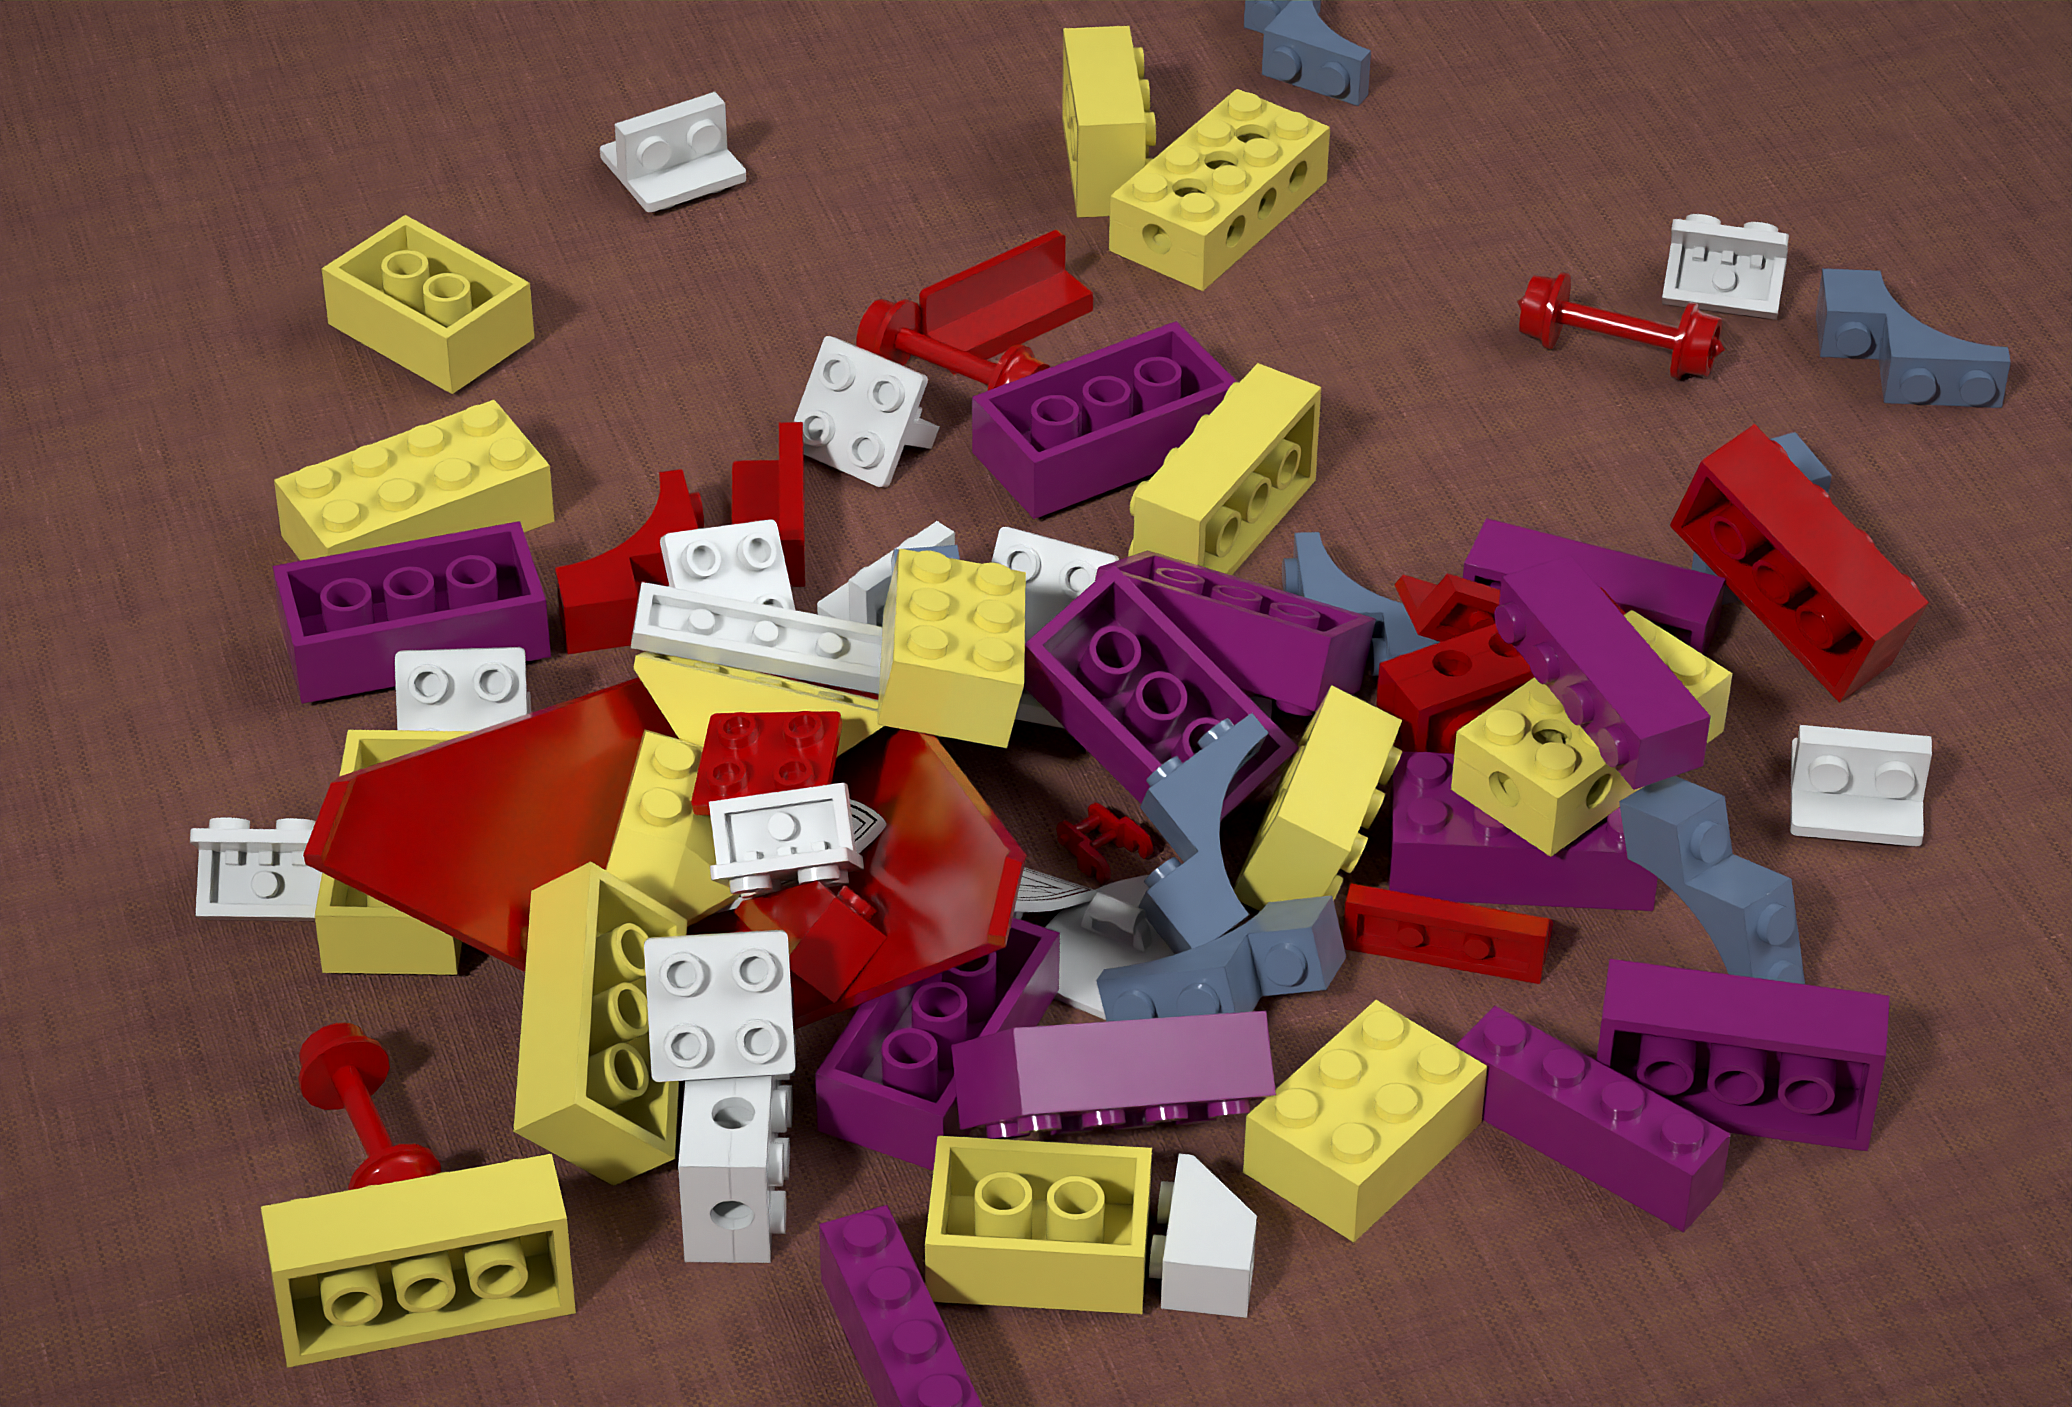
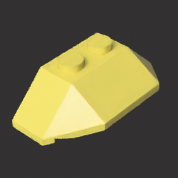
(695, 690)
(659, 838)

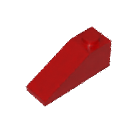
(825, 931)

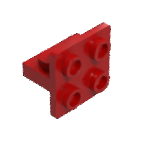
(765, 754)

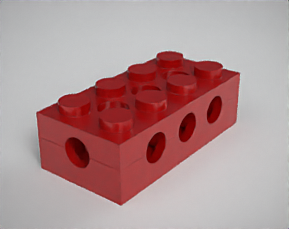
(1449, 686)

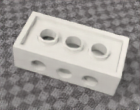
(732, 1166)

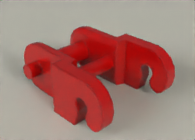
(1120, 832)

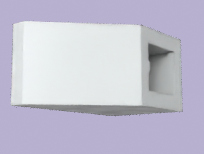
(1208, 1244)

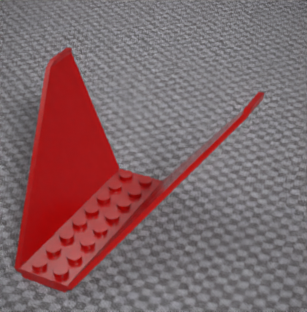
(507, 808)

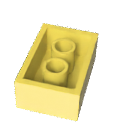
(1104, 114)
(428, 303)
(952, 648)
(1321, 804)
(1364, 1120)
(1038, 1224)

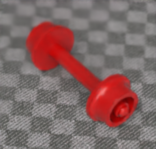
(1548, 307)
(894, 334)
(342, 1072)

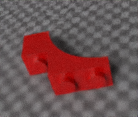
(602, 593)

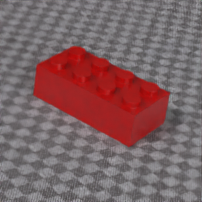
(1798, 562)

